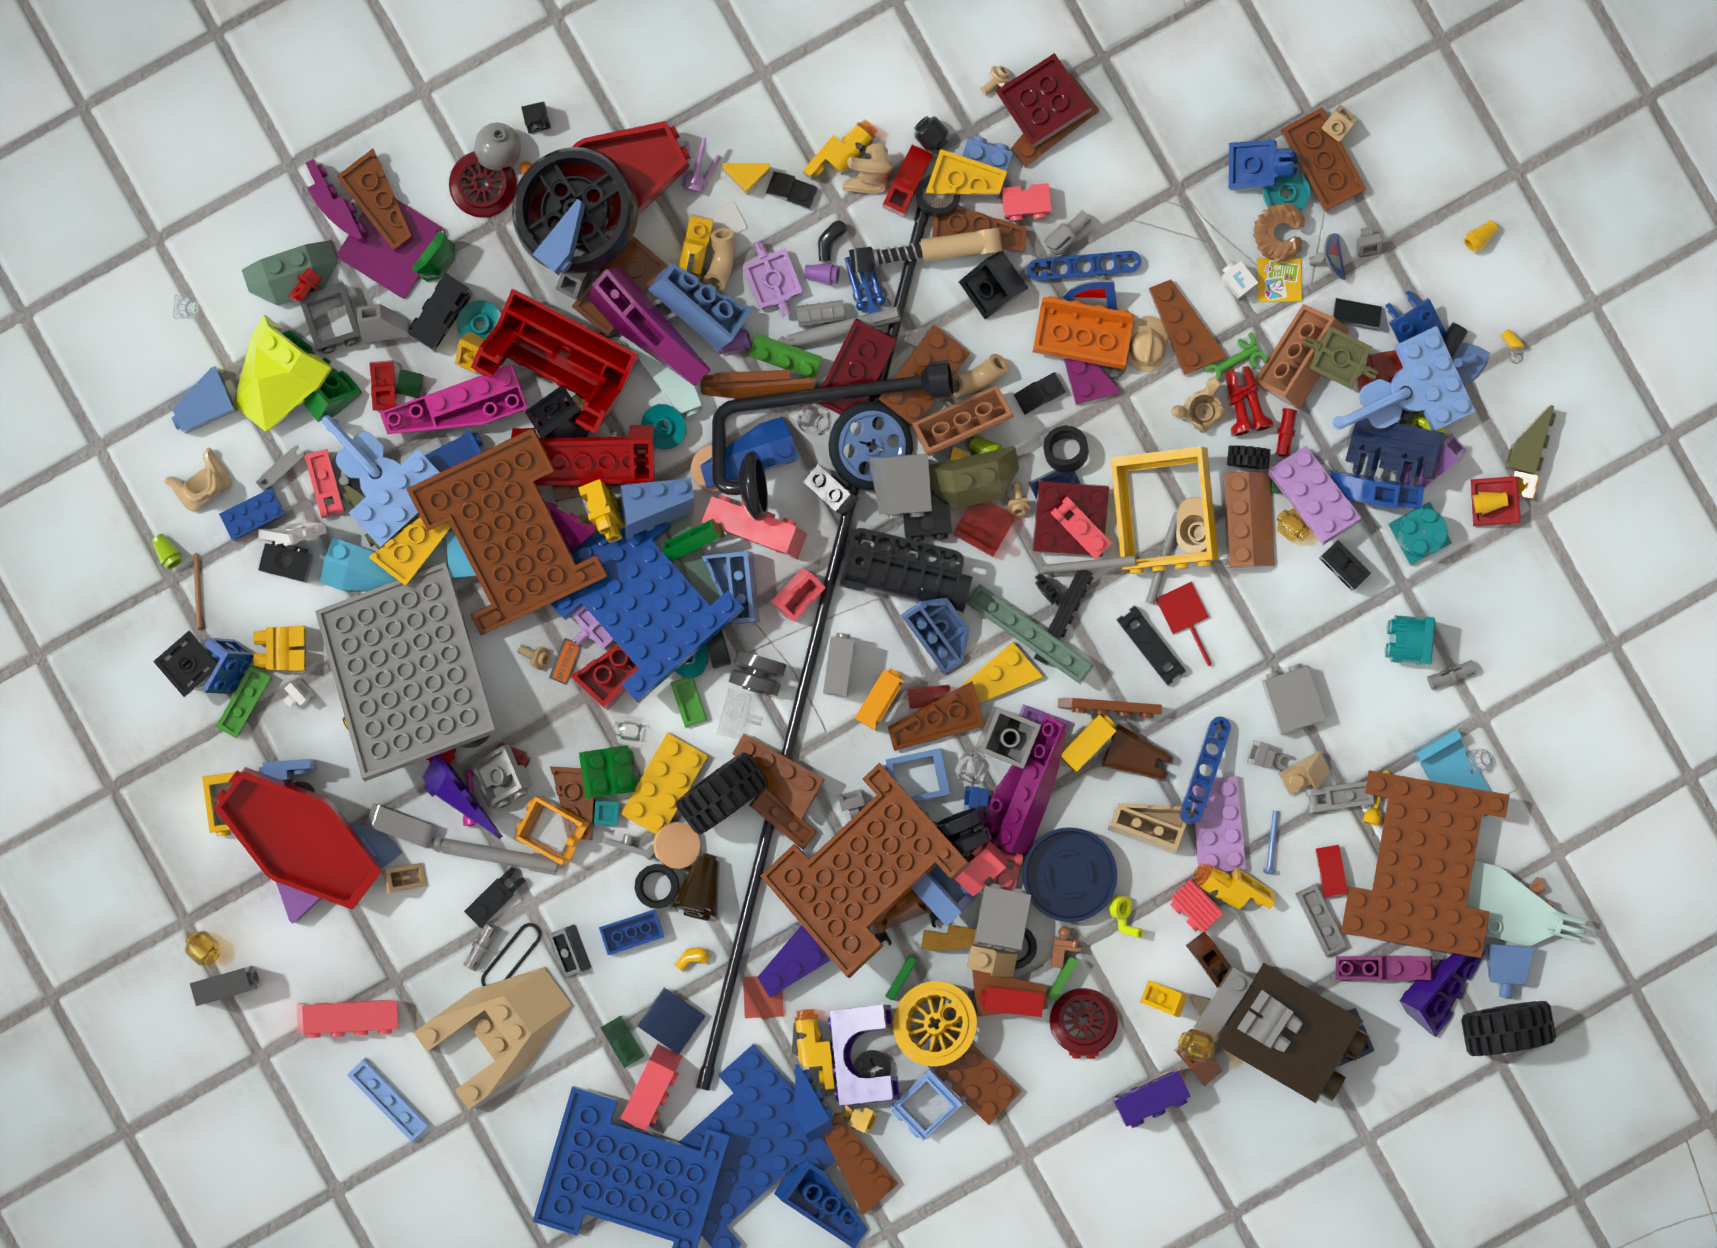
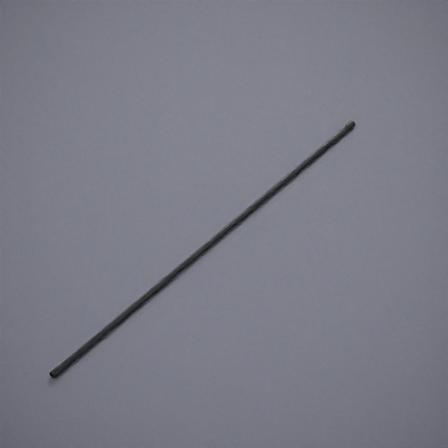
(707, 1069)

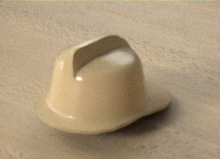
(1147, 344)
(1190, 526)

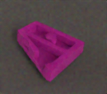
(1088, 381)

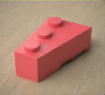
(652, 1088)

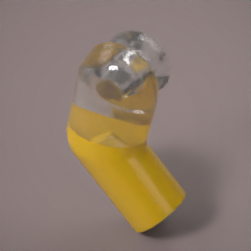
(1515, 346)

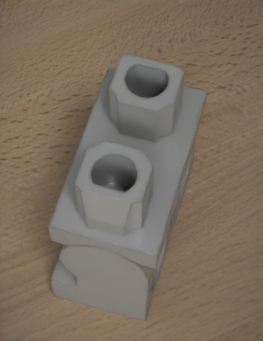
(1272, 1024)

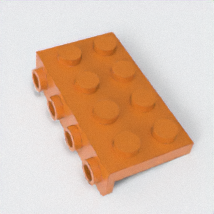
(1083, 332)

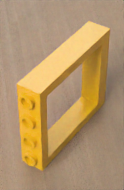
(1120, 469)

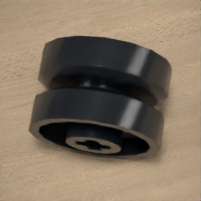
(963, 831)

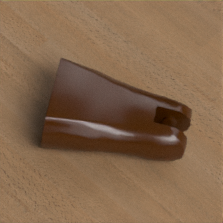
(1135, 755)

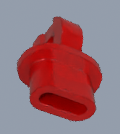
(308, 280)

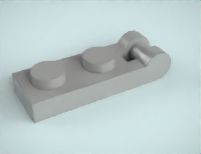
(1339, 797)

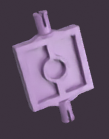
(772, 279)
(590, 628)

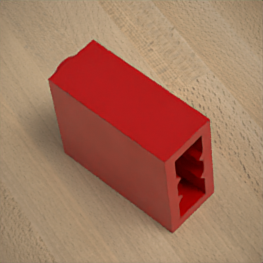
(1012, 1000)

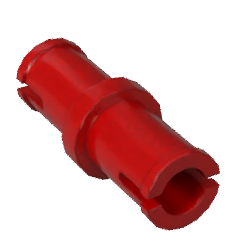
(1286, 432)

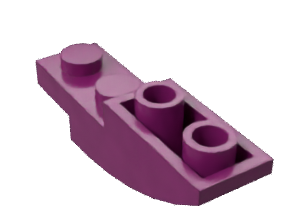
(337, 210)
(1384, 967)

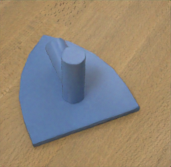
(1469, 361)
(378, 843)

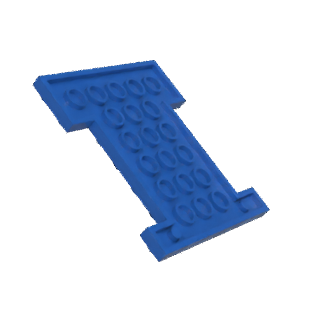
(647, 606)
(761, 1144)
(627, 1175)

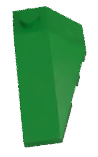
(334, 393)

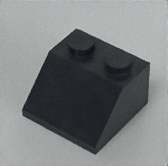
(993, 284)

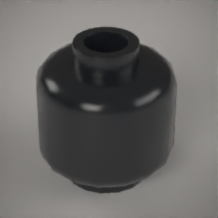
(931, 133)

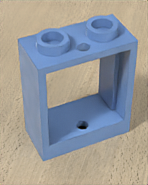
(939, 768)
(943, 895)

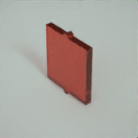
(757, 1001)

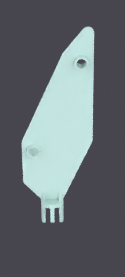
(1515, 910)

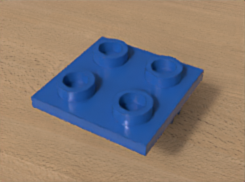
(1415, 321)

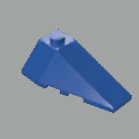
(769, 439)
(818, 1199)

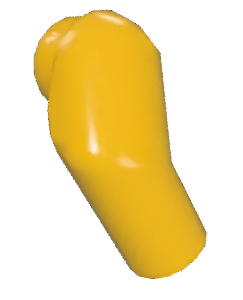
(692, 955)

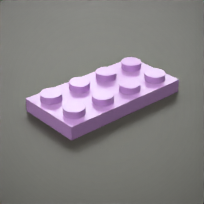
(1314, 495)
(1220, 827)

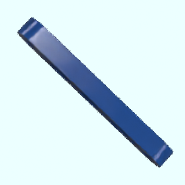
(1093, 259)
(1197, 778)

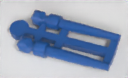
(857, 295)

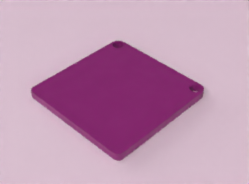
(380, 262)

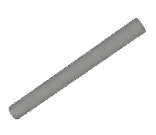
(1166, 550)
(1088, 565)

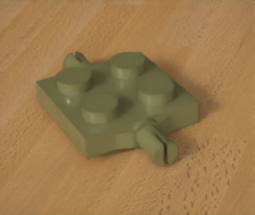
(1340, 357)

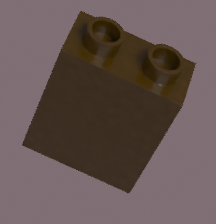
(1314, 1051)

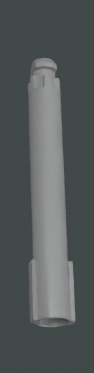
(840, 328)
(534, 862)

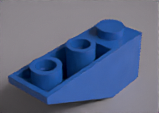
(808, 1110)

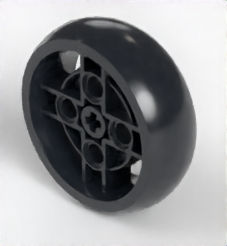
(610, 186)

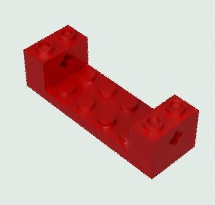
(604, 458)

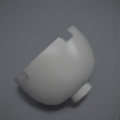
(497, 146)

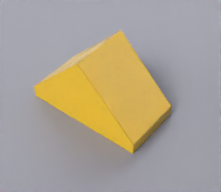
(746, 174)

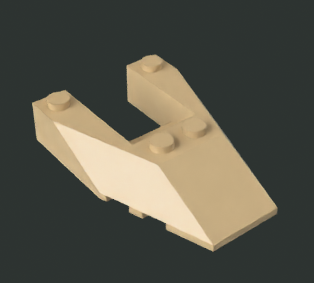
(510, 1021)

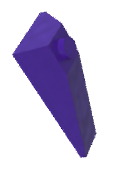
(449, 787)
(1432, 1000)

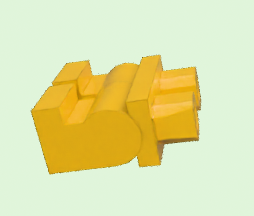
(603, 509)
(279, 648)

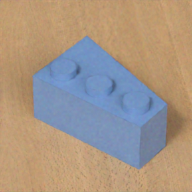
(737, 575)

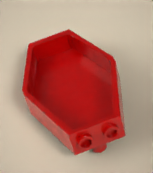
(646, 154)
(298, 837)

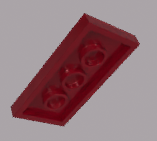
(858, 361)

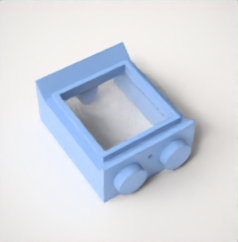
(926, 1104)

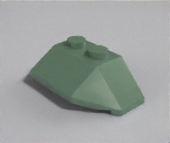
(276, 275)

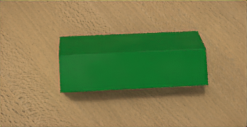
(693, 540)

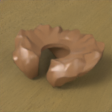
(1264, 231)

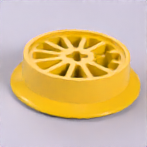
(904, 1017)

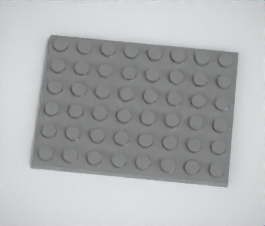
(405, 672)

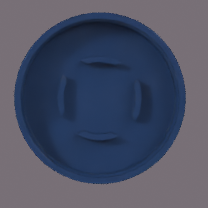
(1069, 874)

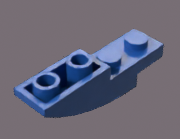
(1378, 491)

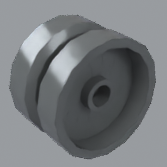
(757, 673)

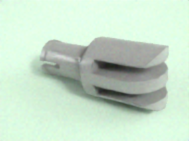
(1066, 234)

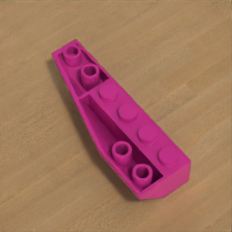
(460, 405)

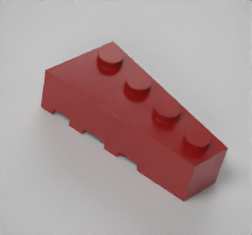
(605, 675)

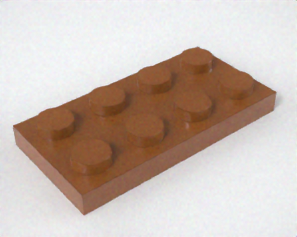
(1323, 160)
(639, 265)
(932, 347)
(978, 1080)

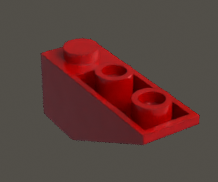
(907, 181)

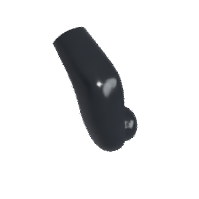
(828, 238)

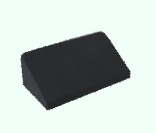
(1357, 313)
(569, 951)

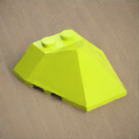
(276, 376)

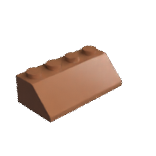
(1287, 369)
(962, 420)
(1248, 519)

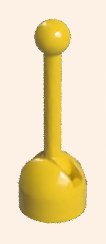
(1373, 815)

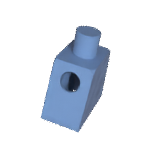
(1508, 966)

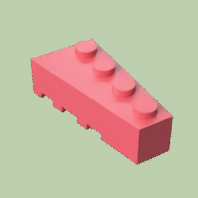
(769, 532)
(347, 1017)

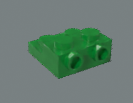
(608, 771)

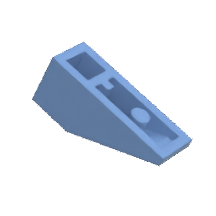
(560, 244)

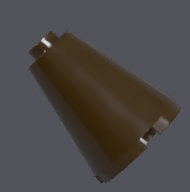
(700, 889)

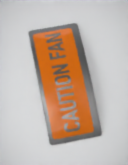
(565, 661)

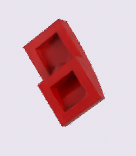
(383, 385)
(1331, 871)

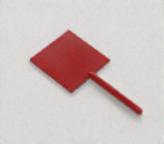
(1182, 610)

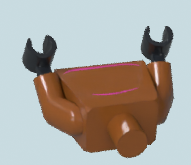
(905, 909)

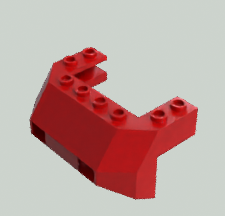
(561, 352)

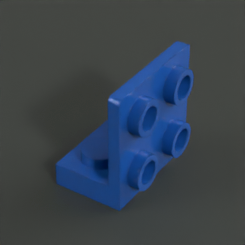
(232, 664)

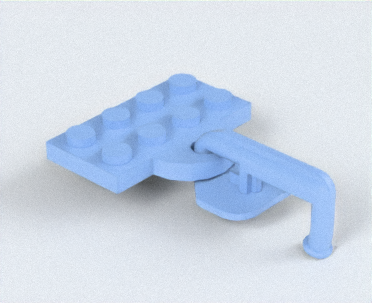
(1429, 385)
(382, 480)

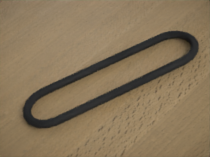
(507, 946)

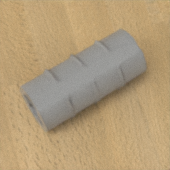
(820, 313)

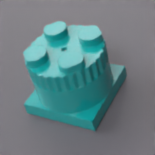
(1420, 533)
(1410, 640)

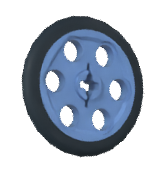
(841, 436)

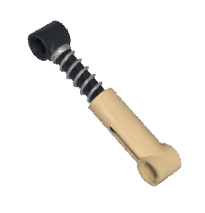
(929, 249)

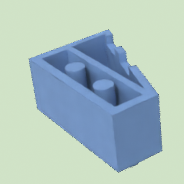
(655, 503)

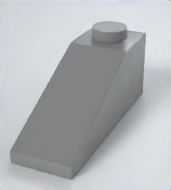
(1223, 1002)

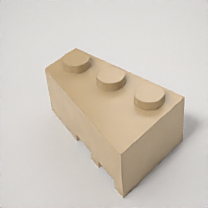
(1150, 824)

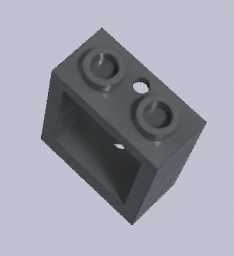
(324, 295)
(224, 985)

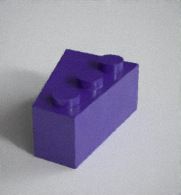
(793, 961)
(1151, 1098)

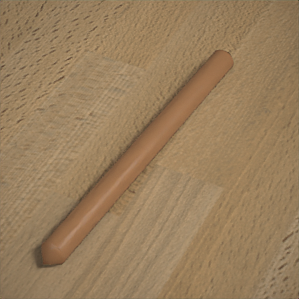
(197, 591)

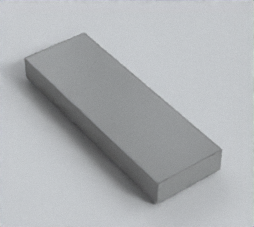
(1321, 920)

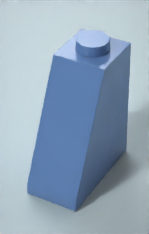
(204, 403)

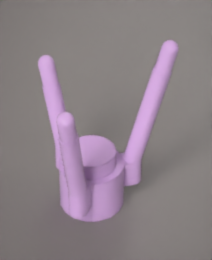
(694, 180)

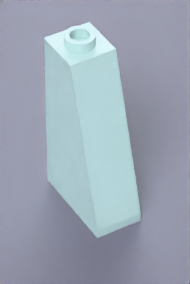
(675, 388)

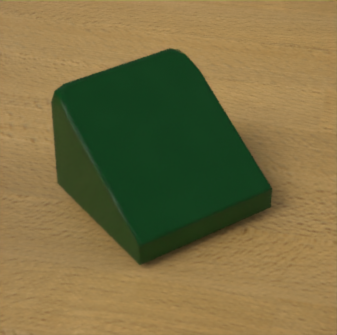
(409, 383)

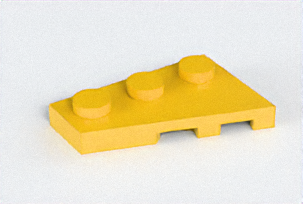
(964, 176)
(1003, 673)

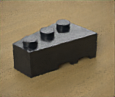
(440, 312)

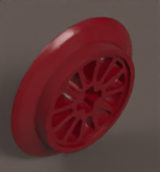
(486, 208)
(1081, 1046)

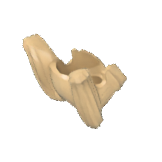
(872, 171)
(1200, 401)
(203, 485)

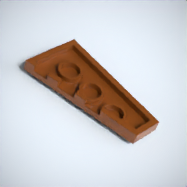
(944, 717)
(785, 778)
(861, 1169)

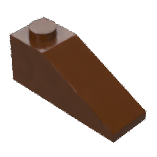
(1209, 958)

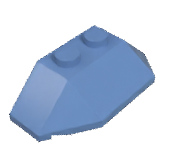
(939, 631)

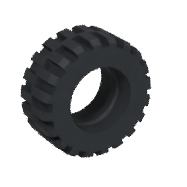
(721, 793)
(1508, 1028)

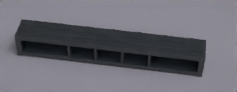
(1069, 604)

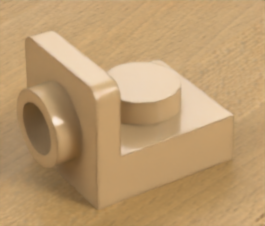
(1339, 123)

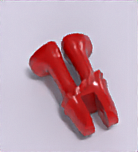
(1237, 394)

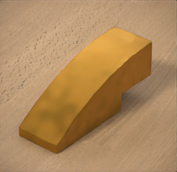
(955, 938)

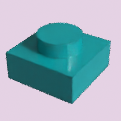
(606, 813)

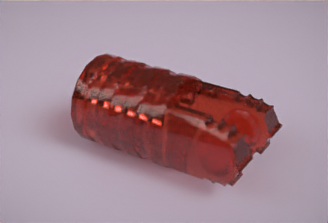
(922, 696)

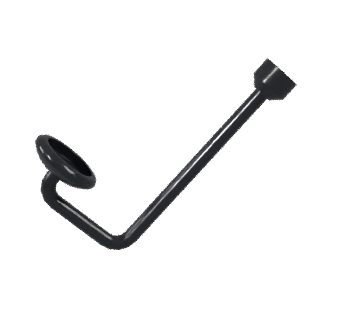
(934, 380)

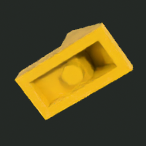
(467, 350)
(1163, 998)

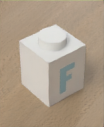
(1238, 279)

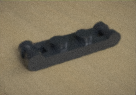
(1151, 645)

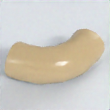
(721, 258)
(980, 377)

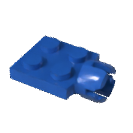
(1259, 164)

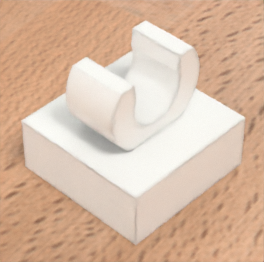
(298, 693)

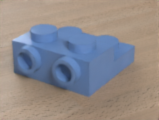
(995, 156)
(285, 769)

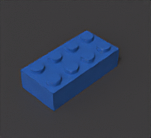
(252, 514)
(631, 932)

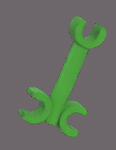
(1250, 350)

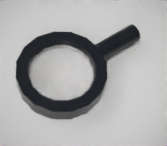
(935, 204)

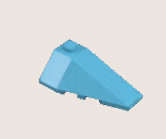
(351, 569)

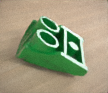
(435, 259)

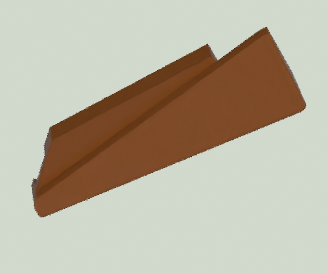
(753, 384)

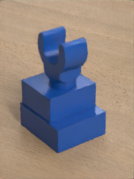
(976, 797)

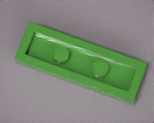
(785, 356)
(243, 701)

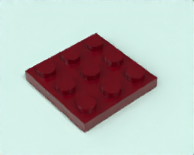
(1043, 100)
(1048, 532)

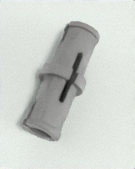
(1451, 675)
(480, 947)

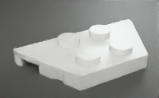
(293, 533)

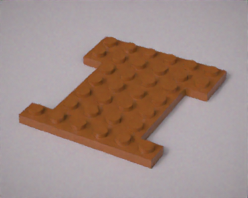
(506, 529)
(1424, 866)
(862, 872)

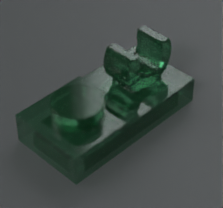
(622, 1041)

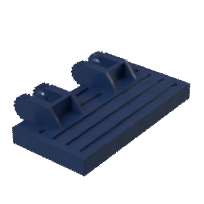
(1397, 447)

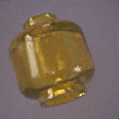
(1292, 526)
(202, 948)
(1196, 1045)

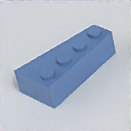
(700, 305)

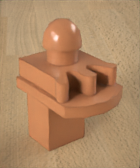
(1061, 944)

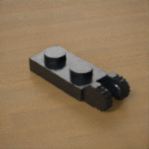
(493, 899)

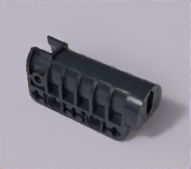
(902, 574)

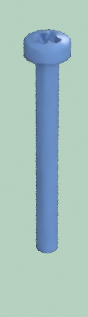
(1269, 870)

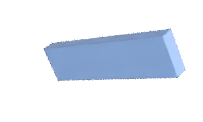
(388, 1100)

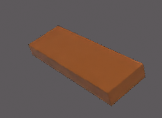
(783, 818)

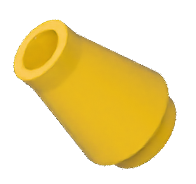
(1480, 236)
(1489, 501)

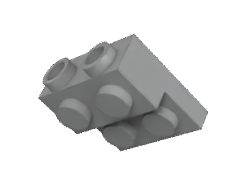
(501, 777)

